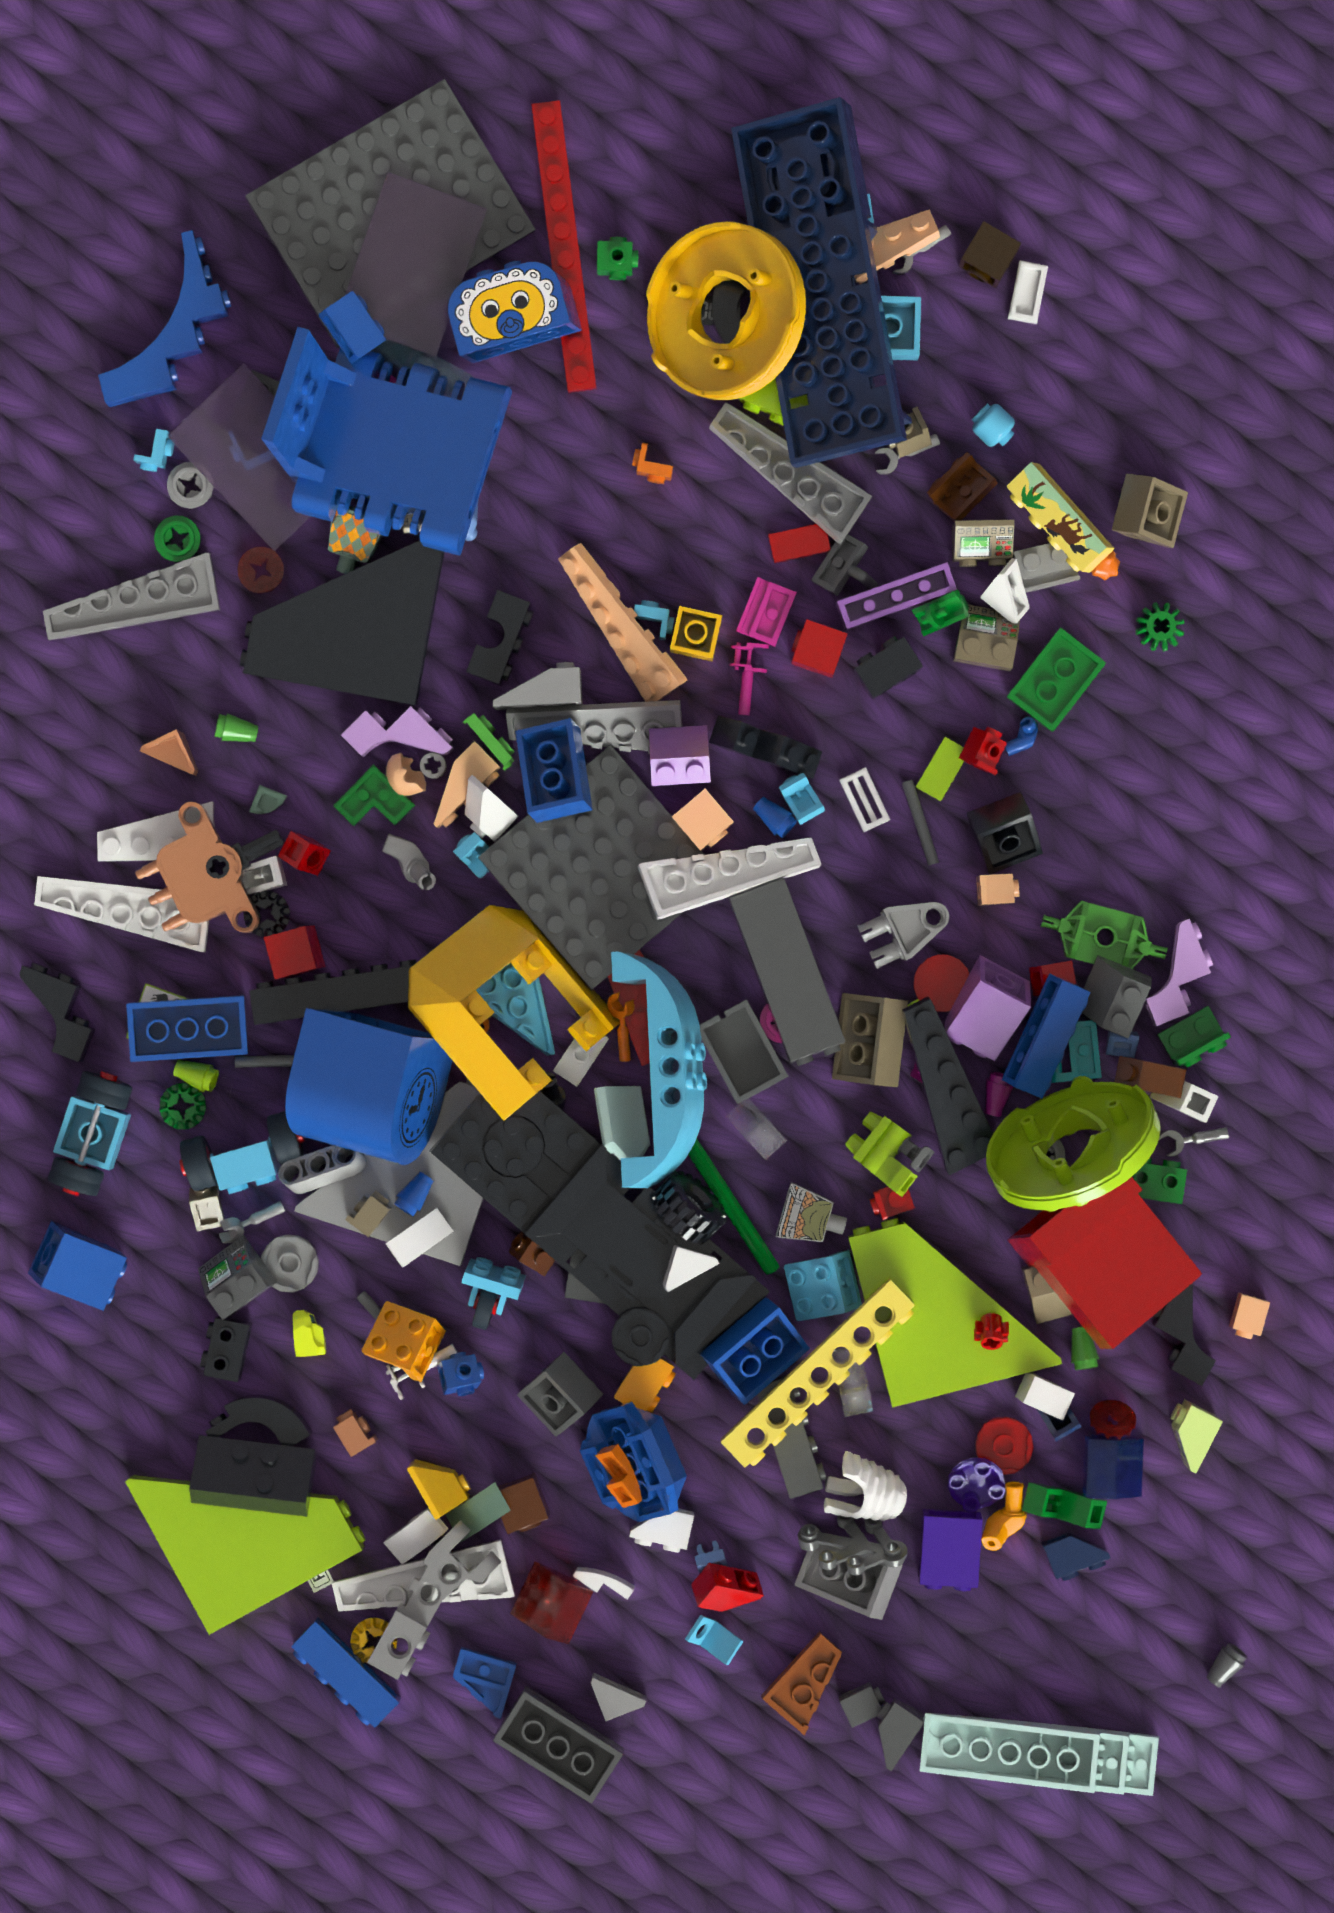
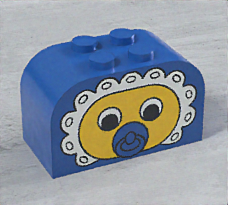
(511, 310)

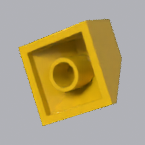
(439, 1486)

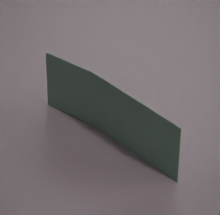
(480, 1510)

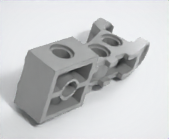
(413, 1618)

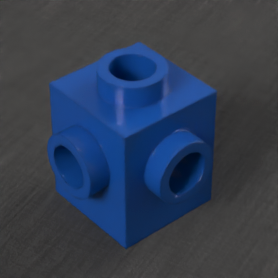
(451, 1372)

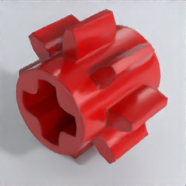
(991, 1331)

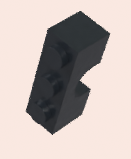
(493, 663)

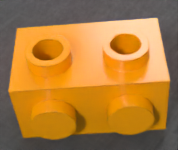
(644, 1383)

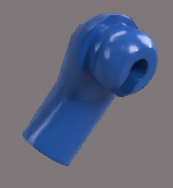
(1025, 738)

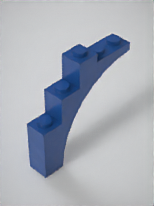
(198, 303)

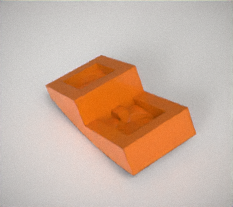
(624, 1483)

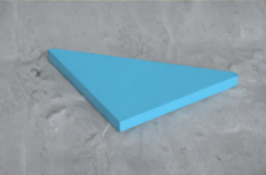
(519, 1007)

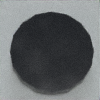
(640, 1336)

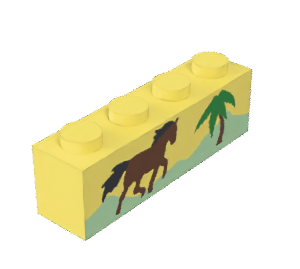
(1059, 517)

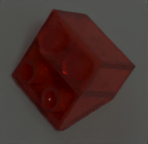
(551, 1603)

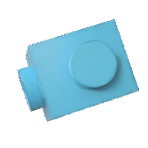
(161, 450)
(649, 611)
(801, 798)
(469, 850)

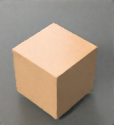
(703, 820)

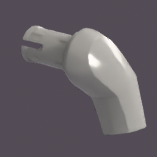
(411, 861)

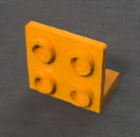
(404, 1339)

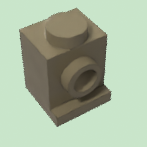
(916, 433)
(369, 1213)

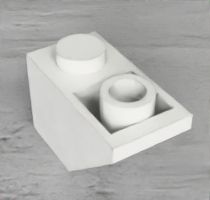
(1193, 1101)
(669, 1530)

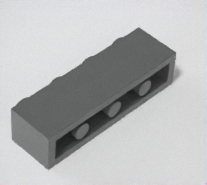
(795, 1451)

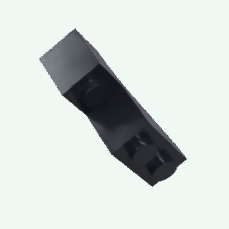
(765, 746)
(58, 997)
(1177, 1320)

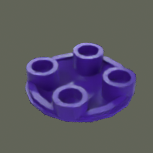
(976, 1483)

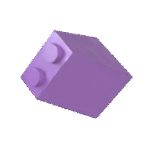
(679, 755)
(988, 1008)

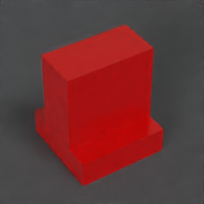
(1107, 1261)

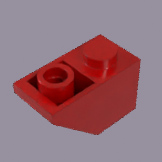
(725, 1587)

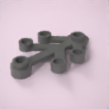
(886, 1551)

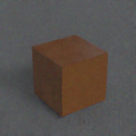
(526, 1504)

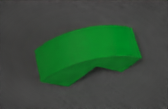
(1064, 1505)

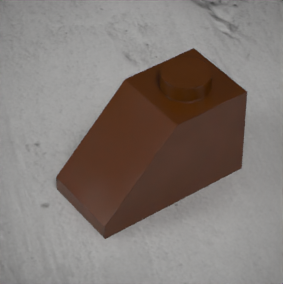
(1150, 1076)

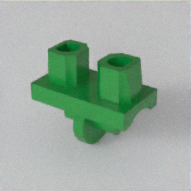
(941, 612)

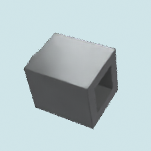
(861, 1703)

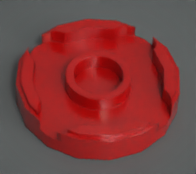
(940, 980)
(1005, 1443)

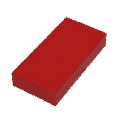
(798, 543)

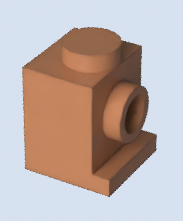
(354, 1432)

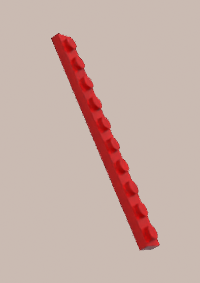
(563, 237)

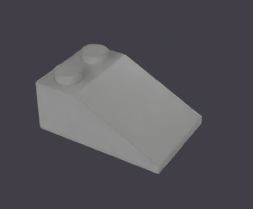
(551, 688)
(862, 1593)

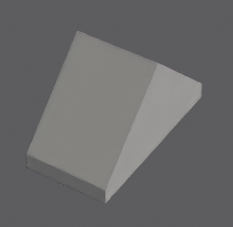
(615, 1698)

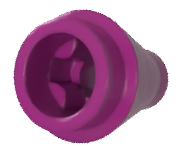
(996, 1094)

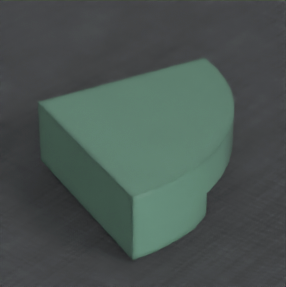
(266, 801)

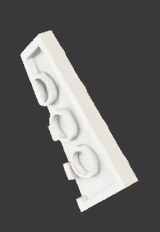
(146, 837)

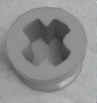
(437, 757)

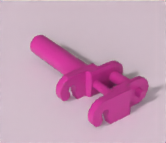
(747, 675)

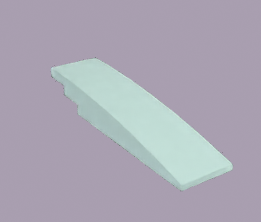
(1039, 1754)

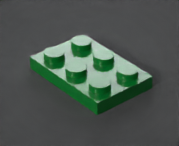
(1056, 680)

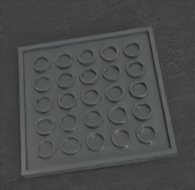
(582, 871)

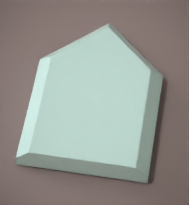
(622, 1120)

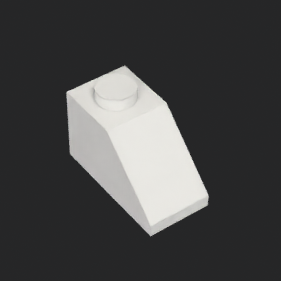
(486, 811)

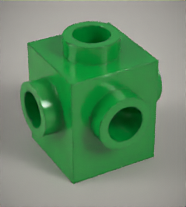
(609, 250)

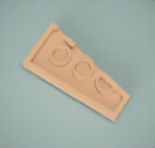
(901, 238)

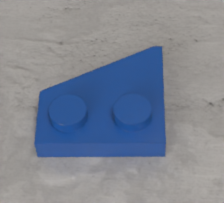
(485, 1677)

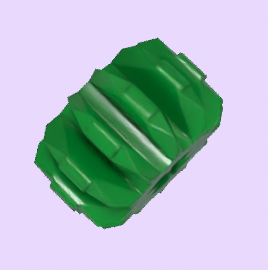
(1159, 616)

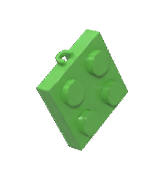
(484, 730)

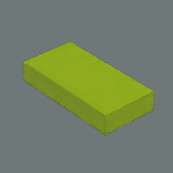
(941, 769)

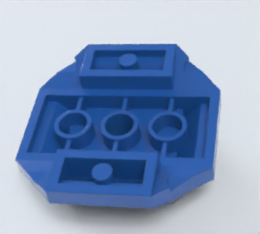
(650, 1453)

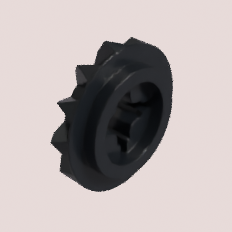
(279, 911)

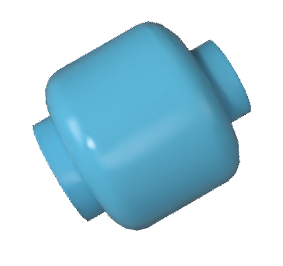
(993, 425)

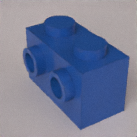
(352, 326)

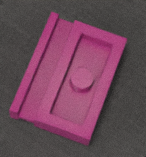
(766, 612)

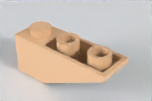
(471, 762)

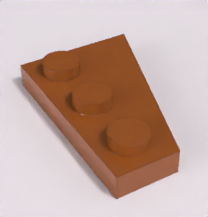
(799, 1687)

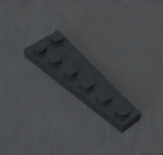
(953, 1106)

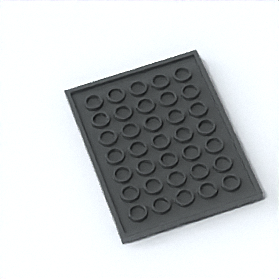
(326, 203)

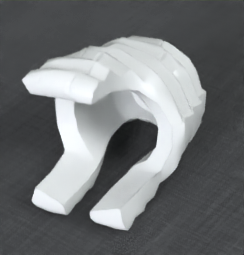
(882, 1490)

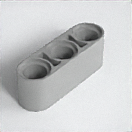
(309, 1165)

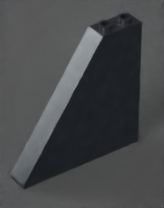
(354, 632)

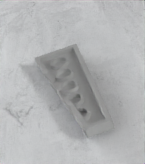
(159, 596)

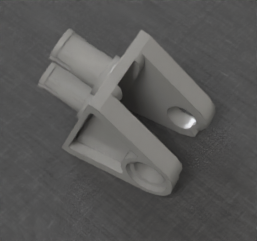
(908, 930)

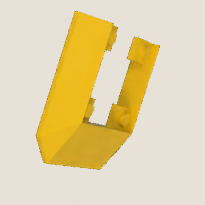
(451, 1010)

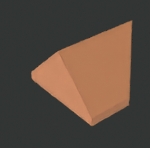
(173, 750)

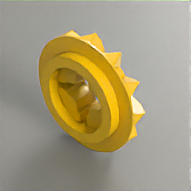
(359, 1636)

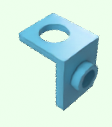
(715, 1639)

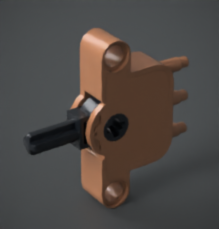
(189, 877)

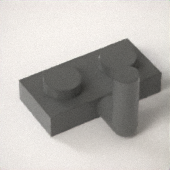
(841, 564)

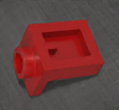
(889, 1203)

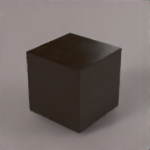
(989, 255)

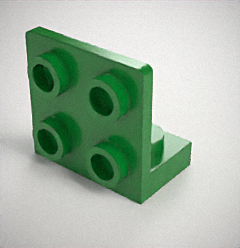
(1193, 1037)

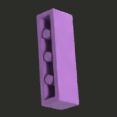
(896, 596)

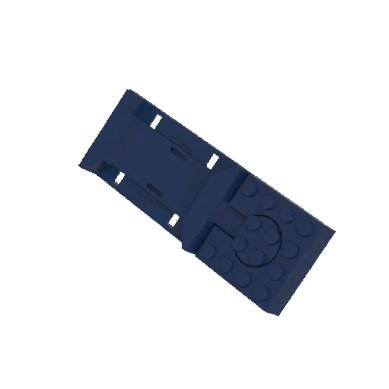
(810, 193)

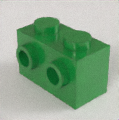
(1162, 1181)

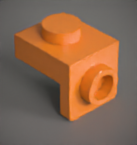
(654, 471)

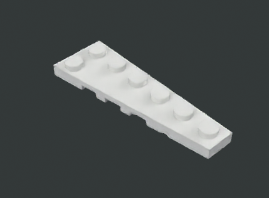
(702, 879)
(120, 908)
(391, 1585)

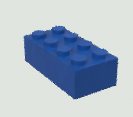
(187, 1028)

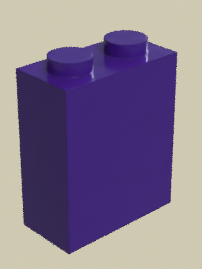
(950, 1549)

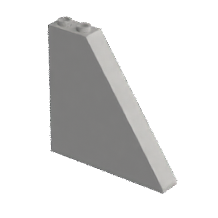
(448, 1192)

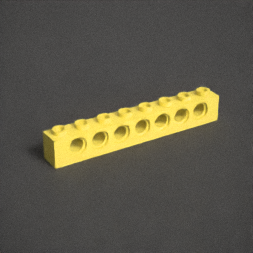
(779, 1397)

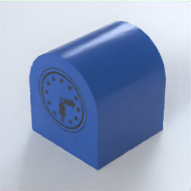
(366, 1085)

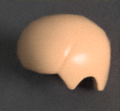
(402, 777)

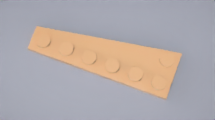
(649, 669)

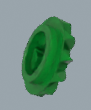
(164, 535)
(190, 1095)

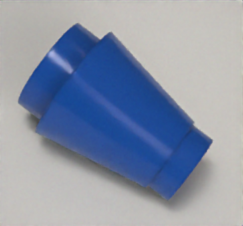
(775, 817)
(413, 1195)

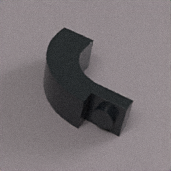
(724, 309)
(270, 1411)

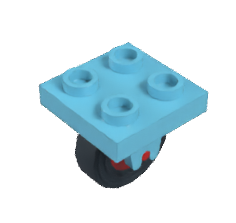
(492, 1281)

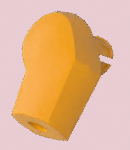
(1005, 1520)

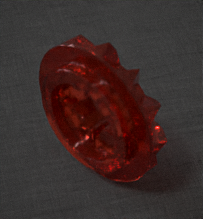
(247, 573)
(1119, 1412)

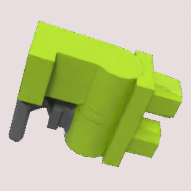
(882, 1146)

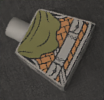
(808, 1216)

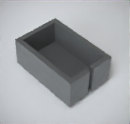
(742, 1052)

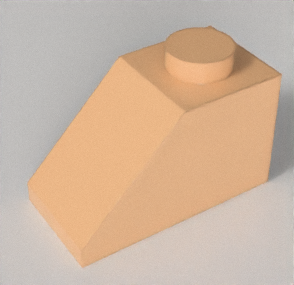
(996, 889)

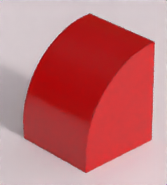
(1040, 974)

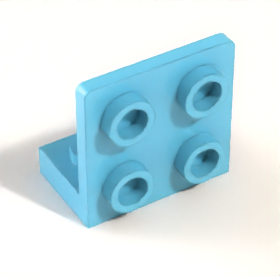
(823, 1286)

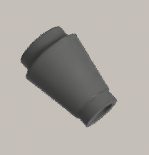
(1227, 1663)

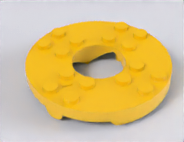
(767, 330)

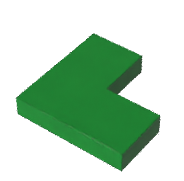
(373, 791)

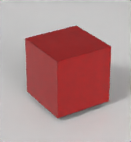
(818, 648)
(294, 952)

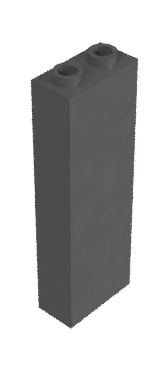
(787, 972)

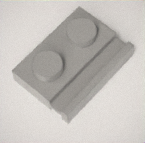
(1044, 567)

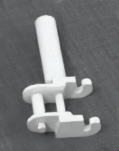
(438, 1357)

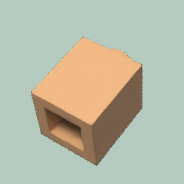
(1249, 1315)

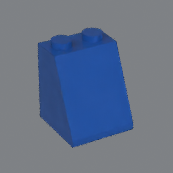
(77, 1266)

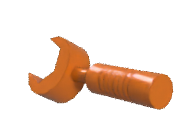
(620, 1013)

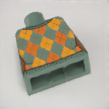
(351, 541)

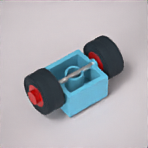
(91, 1133)
(243, 1165)

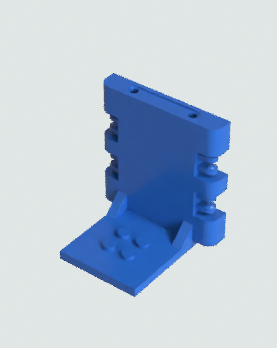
(386, 443)

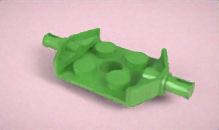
(1085, 920)

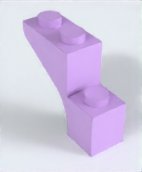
(408, 729)
(1187, 964)

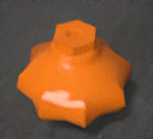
(1107, 567)

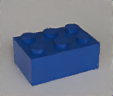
(553, 770)
(755, 1351)

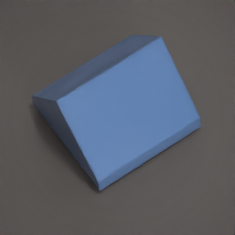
(1122, 1046)

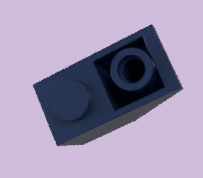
(1071, 1553)

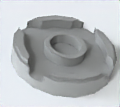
(291, 1262)

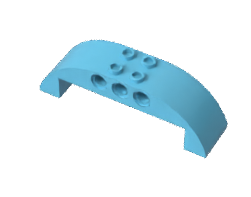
(674, 1069)

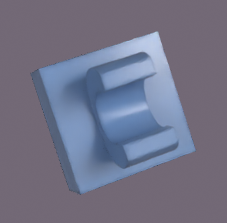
(716, 1556)

